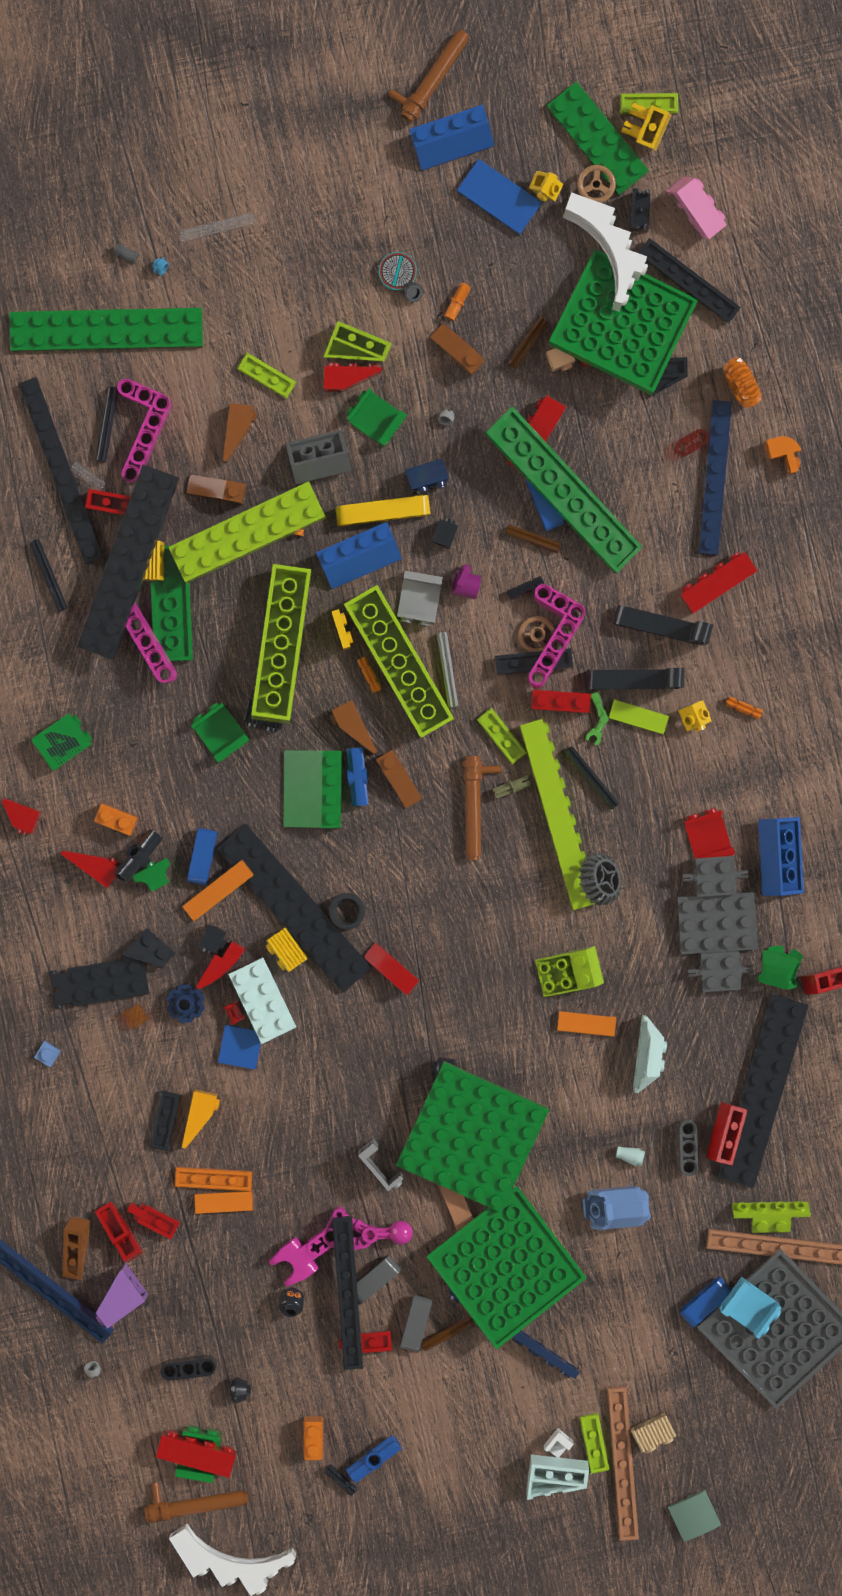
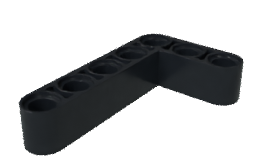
(695, 633)
(636, 679)

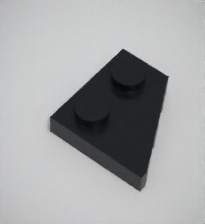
(149, 950)

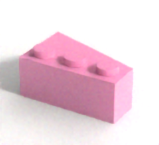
(698, 206)

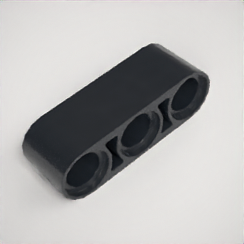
(181, 1373)

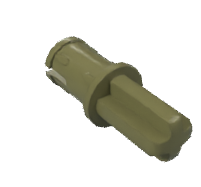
(511, 787)

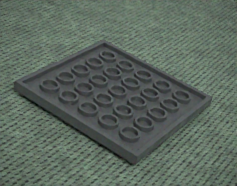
(796, 1342)

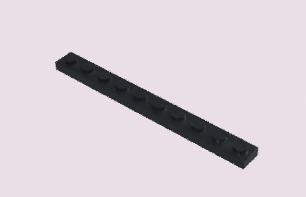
(61, 470)

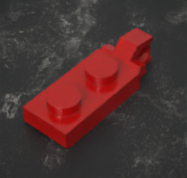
(154, 1219)
(374, 1341)

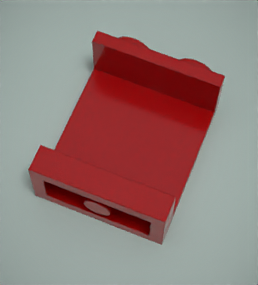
(708, 834)

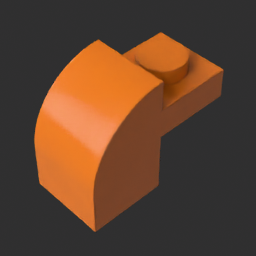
(786, 448)

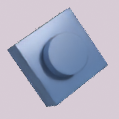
(47, 1054)

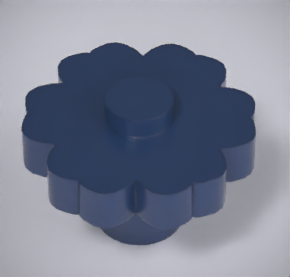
(185, 1003)

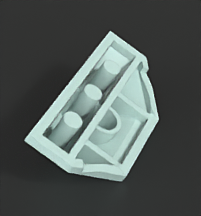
(649, 1055)

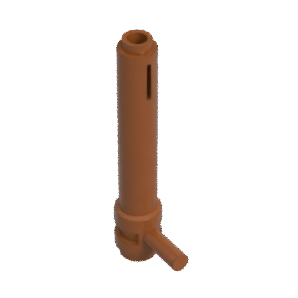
(418, 101)
(472, 778)
(166, 1511)

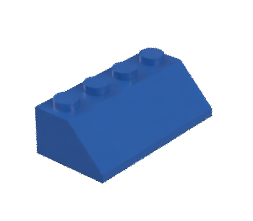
(451, 137)
(359, 555)
(780, 856)

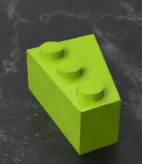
(354, 343)

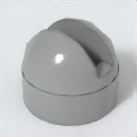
(446, 417)
(92, 1365)

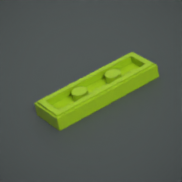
(664, 101)
(266, 375)
(638, 717)
(501, 736)
(594, 1443)

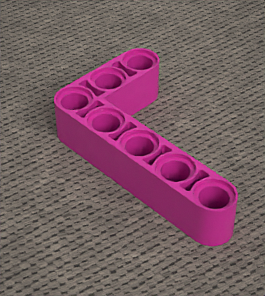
(146, 429)
(558, 636)
(153, 648)

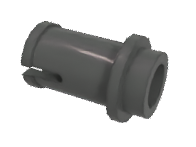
(125, 253)

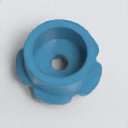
(160, 266)

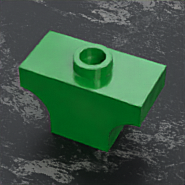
(154, 874)

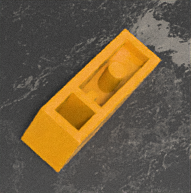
(200, 1112)

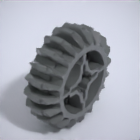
(600, 879)

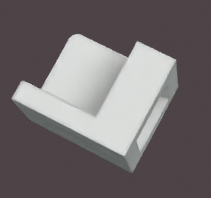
(558, 1443)

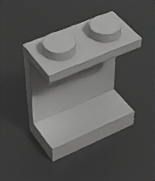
(419, 598)
(365, 1153)

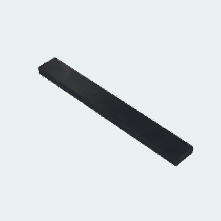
(347, 1292)

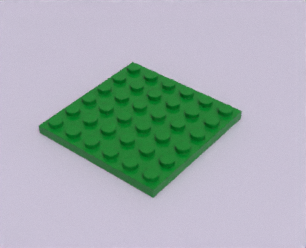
(626, 343)
(472, 1136)
(506, 1268)

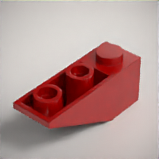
(343, 378)

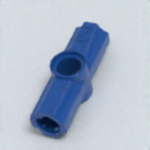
(357, 776)
(364, 1466)

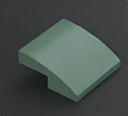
(694, 1515)

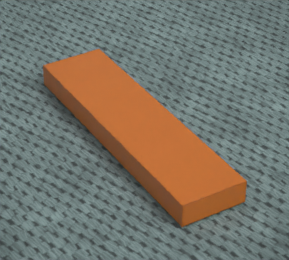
(218, 890)
(213, 1178)

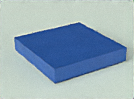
(239, 1047)

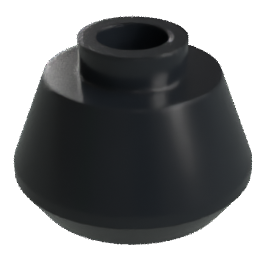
(240, 1390)

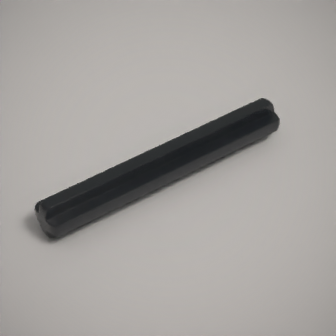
(106, 426)
(48, 575)
(591, 777)

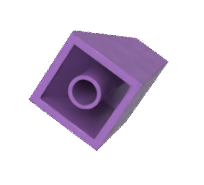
(122, 1298)

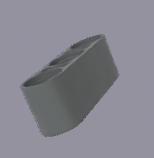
(691, 1156)
(376, 1278)
(416, 1323)

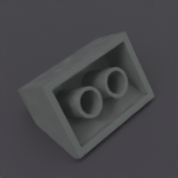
(318, 456)

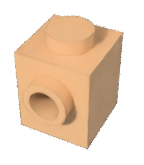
(559, 360)

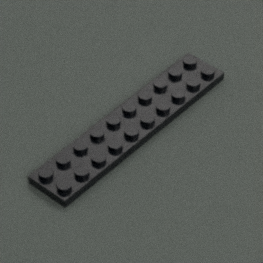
(128, 562)
(296, 909)
(765, 1086)

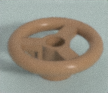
(608, 191)
(522, 633)

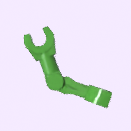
(603, 719)

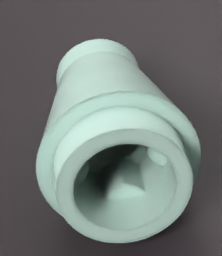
(631, 1155)

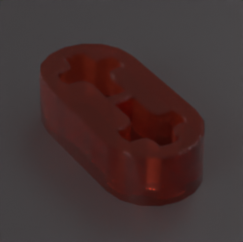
(694, 446)

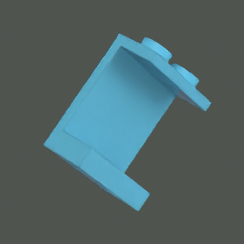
(751, 1307)

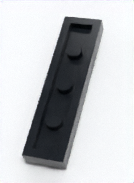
(524, 662)

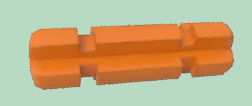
(369, 674)
(744, 707)

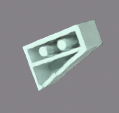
(555, 1475)

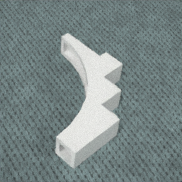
(599, 222)
(226, 1568)

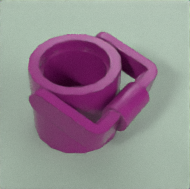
(465, 583)

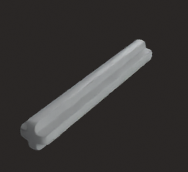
(447, 669)

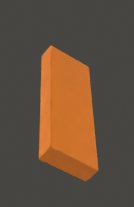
(586, 1023)
(223, 1202)

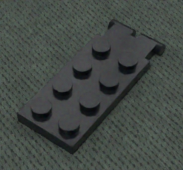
(99, 982)

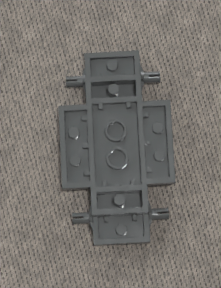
(717, 923)

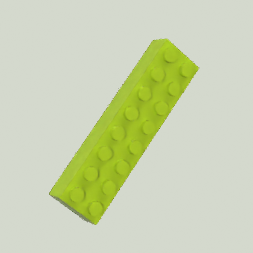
(247, 532)
(281, 644)
(398, 661)

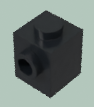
(213, 939)

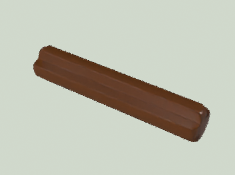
(527, 343)
(532, 538)
(447, 1333)

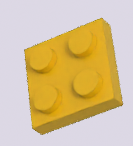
(340, 622)

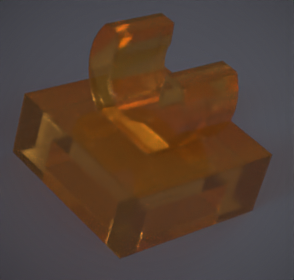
(135, 1016)

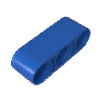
(547, 513)
(202, 856)
(705, 1302)

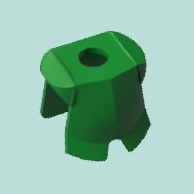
(780, 968)

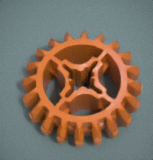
(742, 382)

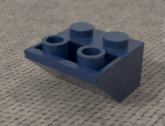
(427, 476)

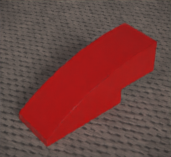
(220, 965)
(391, 968)
(119, 1232)

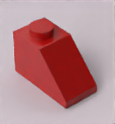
(22, 816)

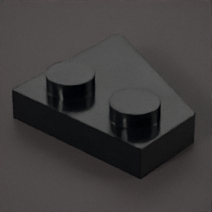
(675, 371)

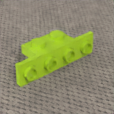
(771, 1215)

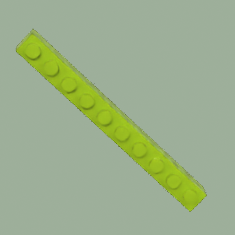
(555, 807)

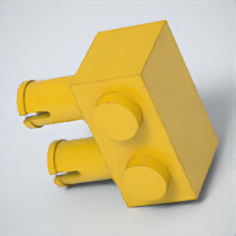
(653, 128)

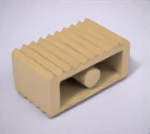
(653, 1432)

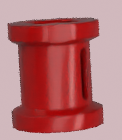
(234, 1012)

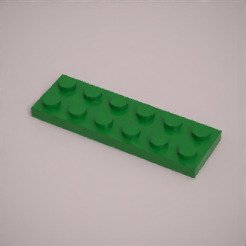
(597, 137)
(172, 612)

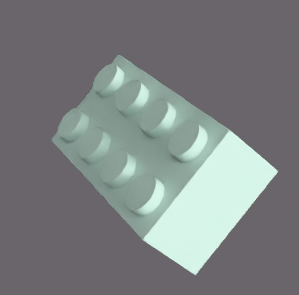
(262, 1000)

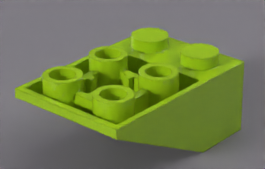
(569, 971)

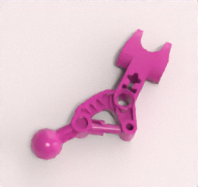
(303, 1255)

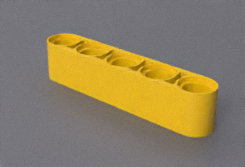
(382, 510)

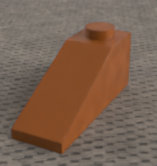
(458, 350)
(238, 425)
(217, 489)
(350, 721)
(399, 779)
(75, 1247)

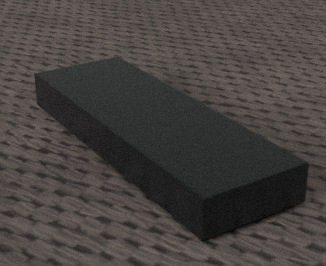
(164, 1120)

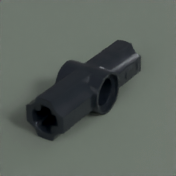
(138, 856)

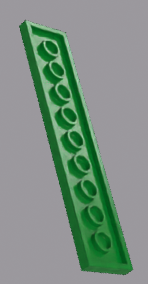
(106, 329)
(563, 490)

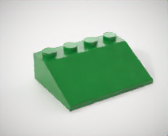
(312, 789)

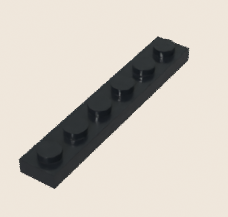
(689, 281)

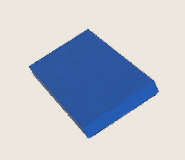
(499, 196)

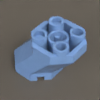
(616, 1207)

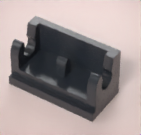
(639, 210)

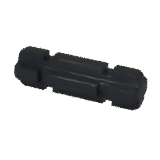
(525, 587)
(340, 1480)

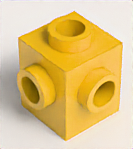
(546, 186)
(695, 716)

